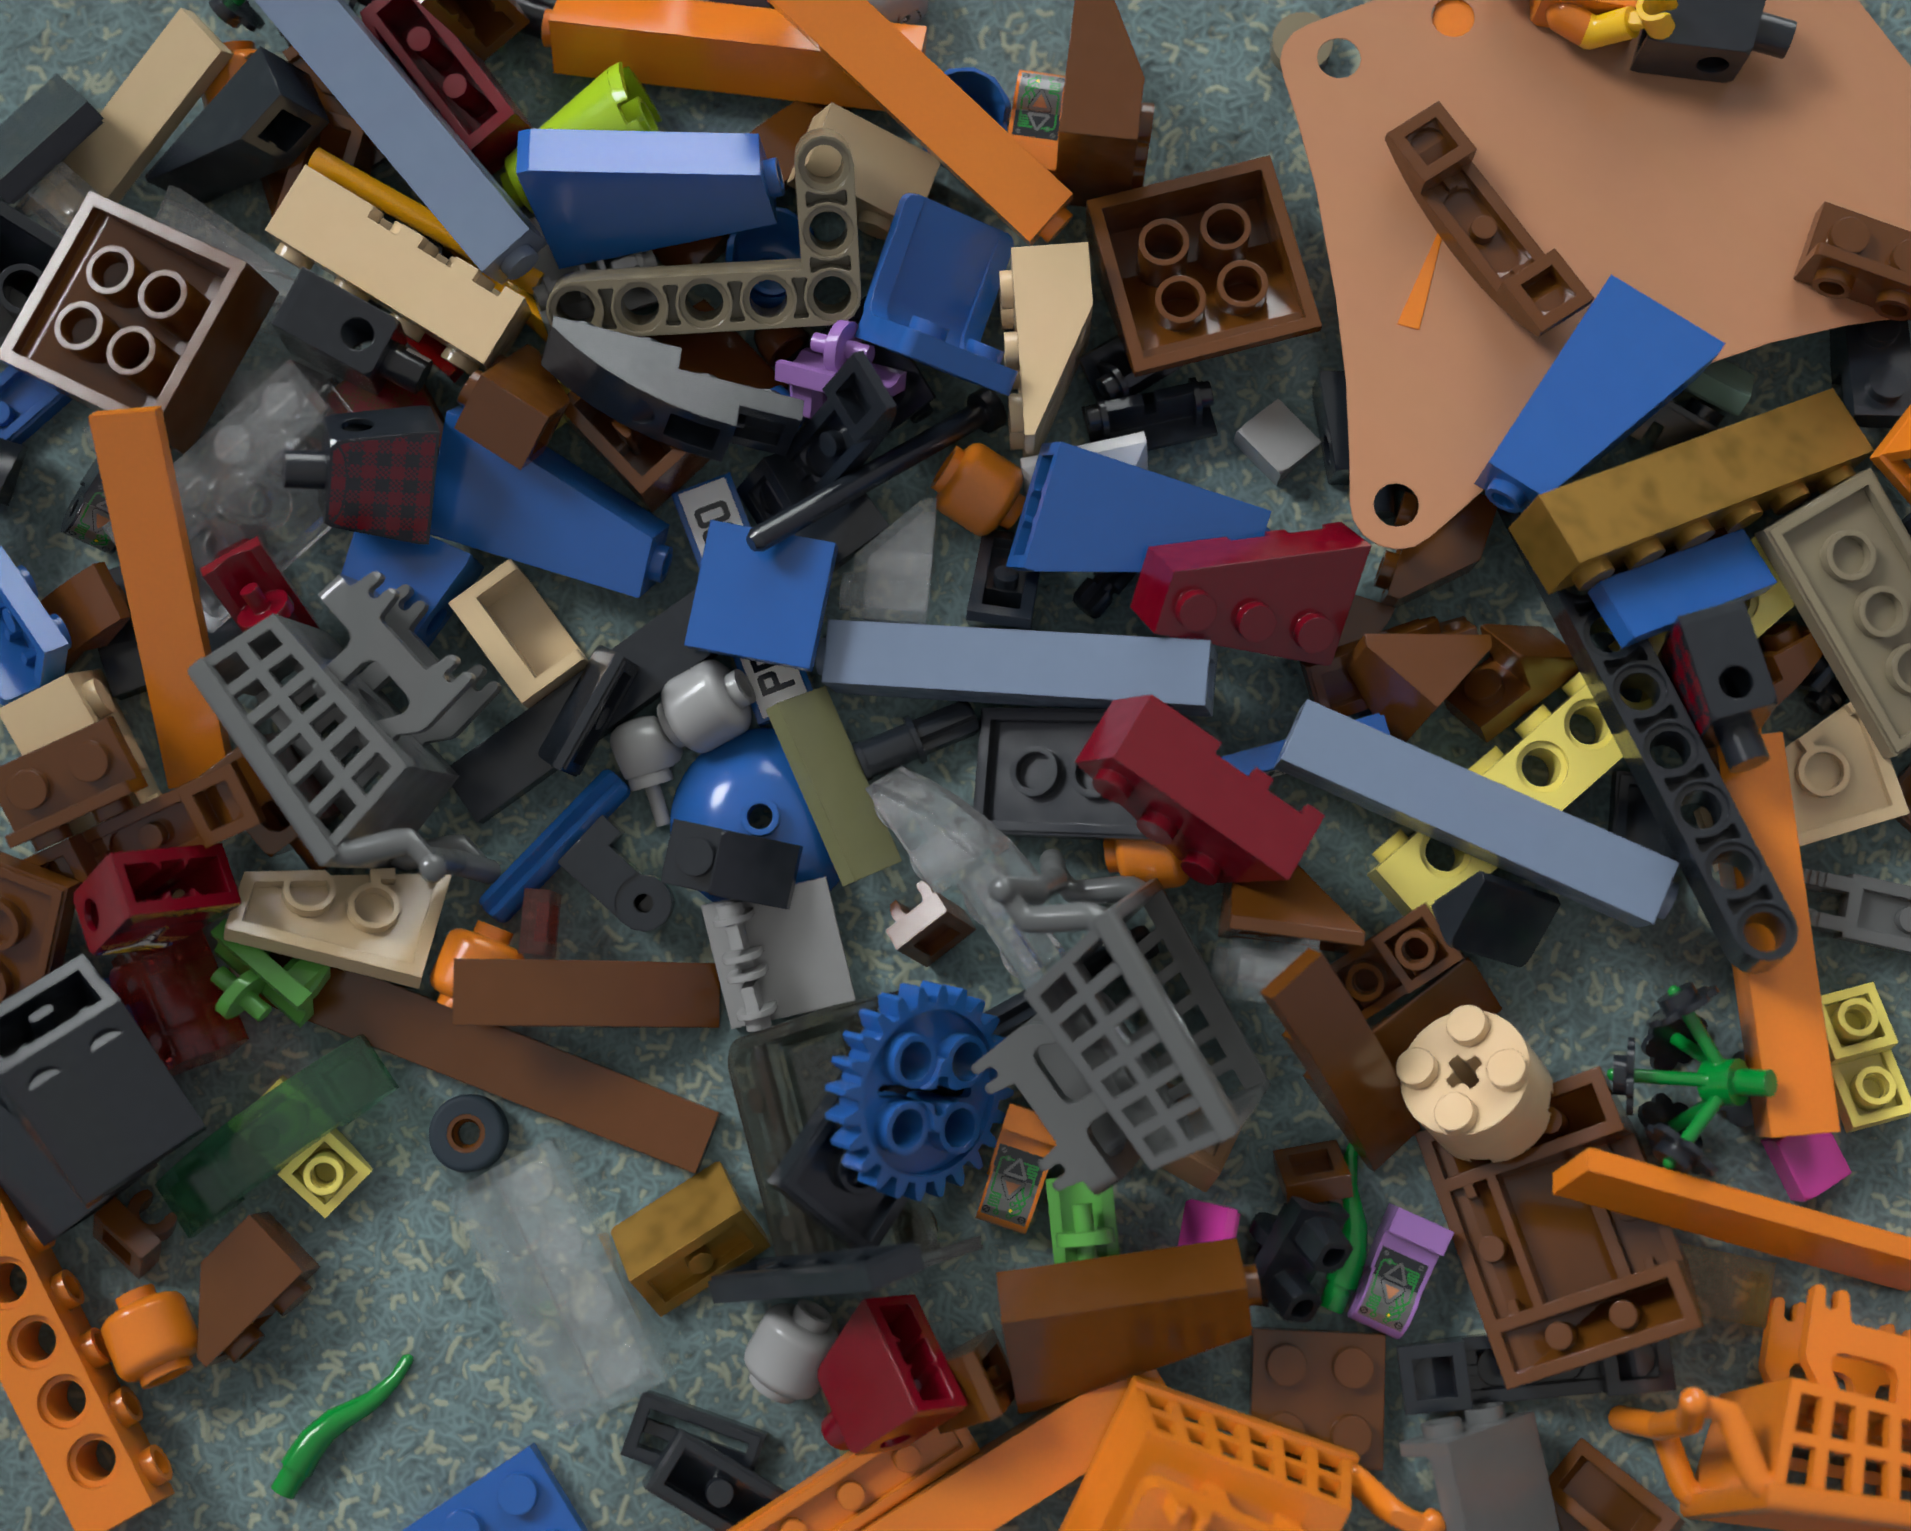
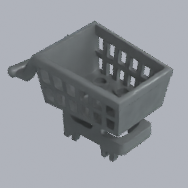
(385, 822)
(1118, 1105)

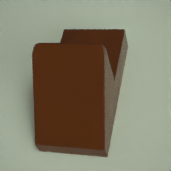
(1521, 672)

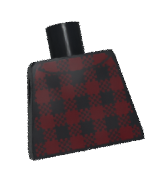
(372, 472)
(1722, 681)

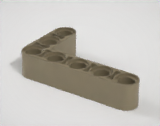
(736, 279)

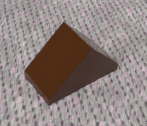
(983, 1380)

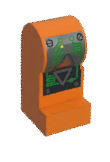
(1037, 115)
(1014, 1170)

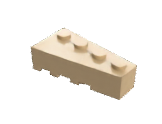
(398, 271)

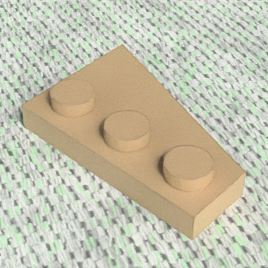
(1836, 780)
(347, 922)

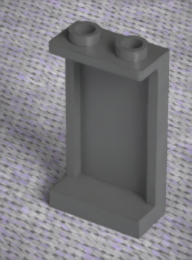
(1487, 1470)

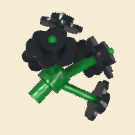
(1720, 1081)

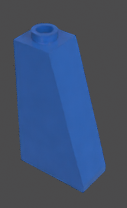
(643, 189)
(1602, 387)
(1105, 514)
(546, 516)

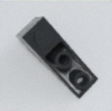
(246, 131)

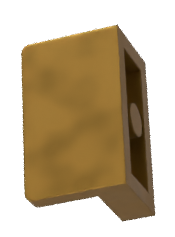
(687, 1239)

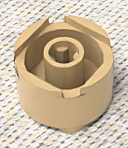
(1476, 1086)

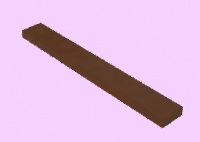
(515, 1068)

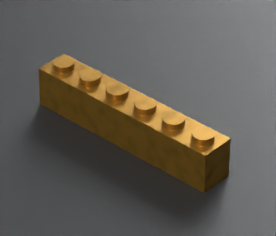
(1689, 492)

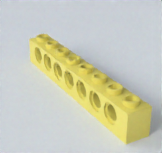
(1572, 766)

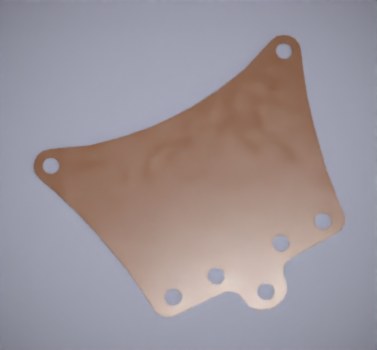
(1622, 171)

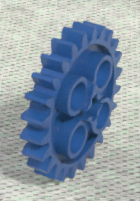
(923, 1138)

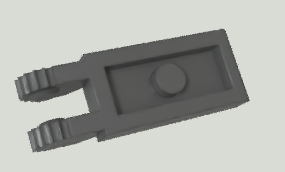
(1868, 913)

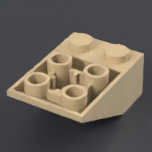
(1050, 309)

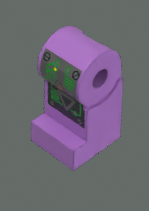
(1397, 1271)

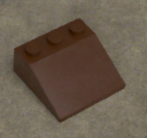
(1102, 111)
(1200, 266)
(139, 318)

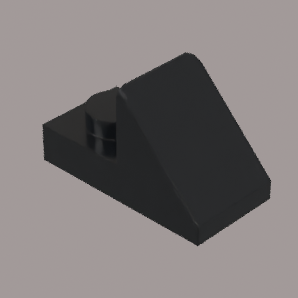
(998, 593)
(731, 864)

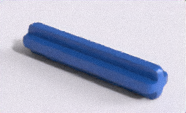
(542, 856)

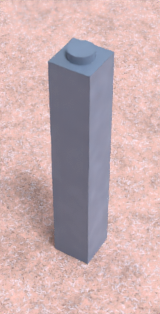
(410, 134)
(1015, 666)
(1479, 816)

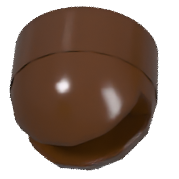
(779, 342)

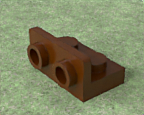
(1858, 261)
(67, 781)

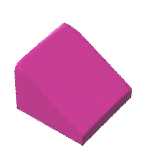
(1807, 1163)
(1207, 1222)

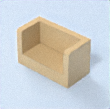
(519, 633)

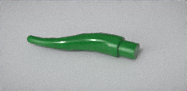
(1346, 1279)
(316, 1438)

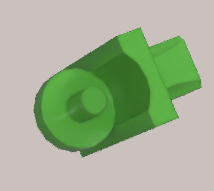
(287, 988)
(1081, 1223)

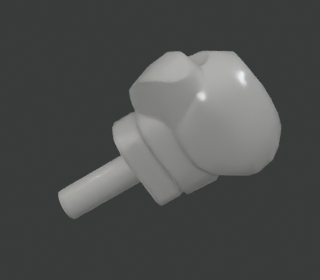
(645, 760)

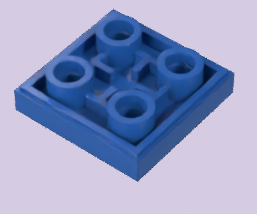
(761, 602)

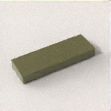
(833, 785)

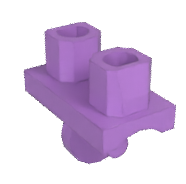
(820, 363)

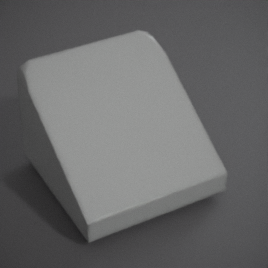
(1276, 441)

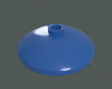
(749, 774)

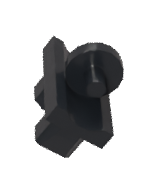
(1293, 1249)

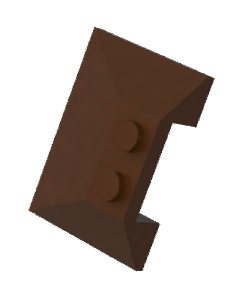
(1554, 1273)

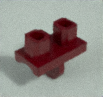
(253, 585)

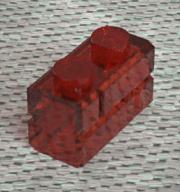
(177, 1003)

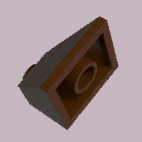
(1288, 910)

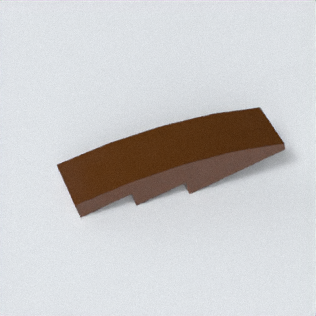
(585, 993)
(1341, 1057)

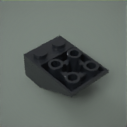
(89, 1082)

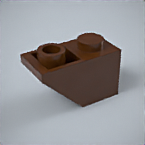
(512, 407)
(1438, 559)
(245, 1283)

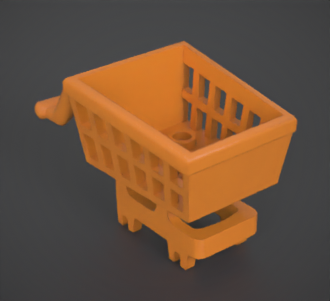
(1755, 1428)
(1161, 1481)

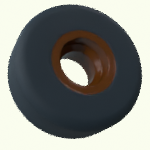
(445, 1130)

